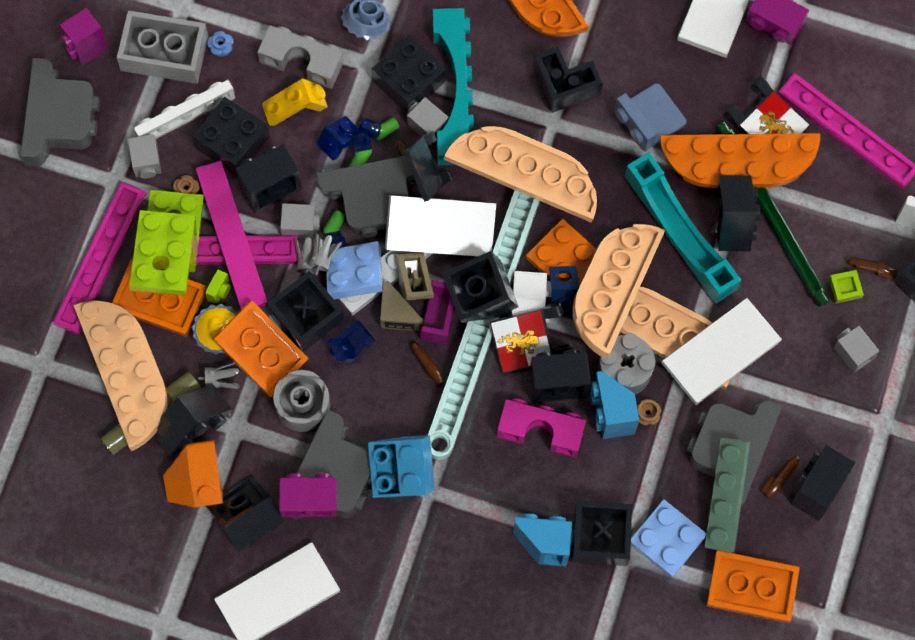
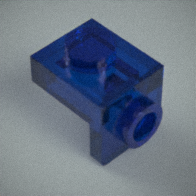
(337, 137)
(351, 343)

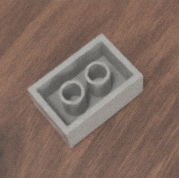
(162, 47)

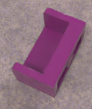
(438, 315)

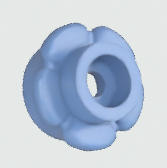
(220, 50)

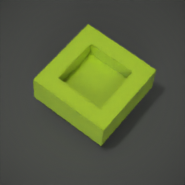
(846, 286)
(218, 287)

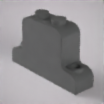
(57, 114)
(367, 191)
(734, 424)
(342, 460)

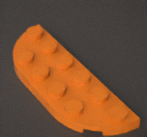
(551, 17)
(768, 158)

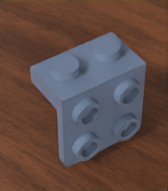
(649, 116)

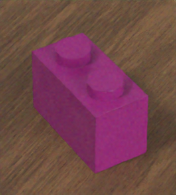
(778, 17)
(83, 37)
(308, 496)

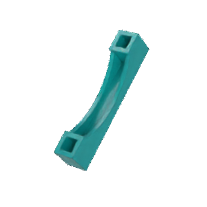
(449, 33)
(706, 264)

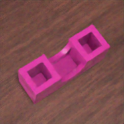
(520, 418)

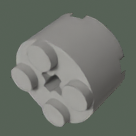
(638, 354)
(290, 391)

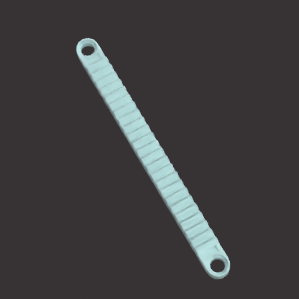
(478, 333)

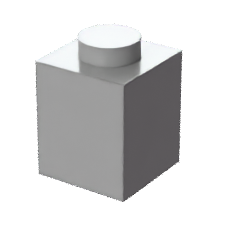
(426, 117)
(145, 156)
(299, 220)
(855, 348)

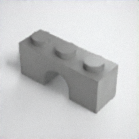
(282, 45)

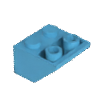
(615, 408)
(401, 466)
(544, 539)

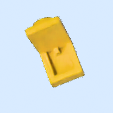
(293, 99)

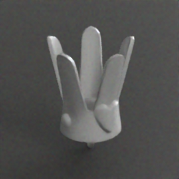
(323, 253)
(304, 255)
(213, 375)

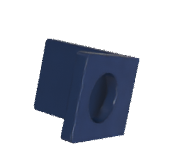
(564, 291)

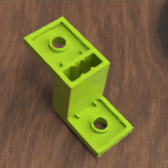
(168, 241)

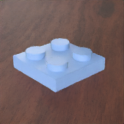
(355, 271)
(667, 538)

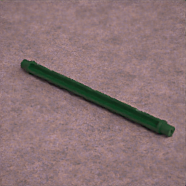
(787, 238)

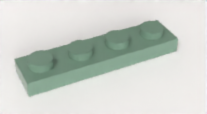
(727, 494)

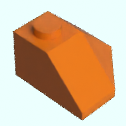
(194, 476)

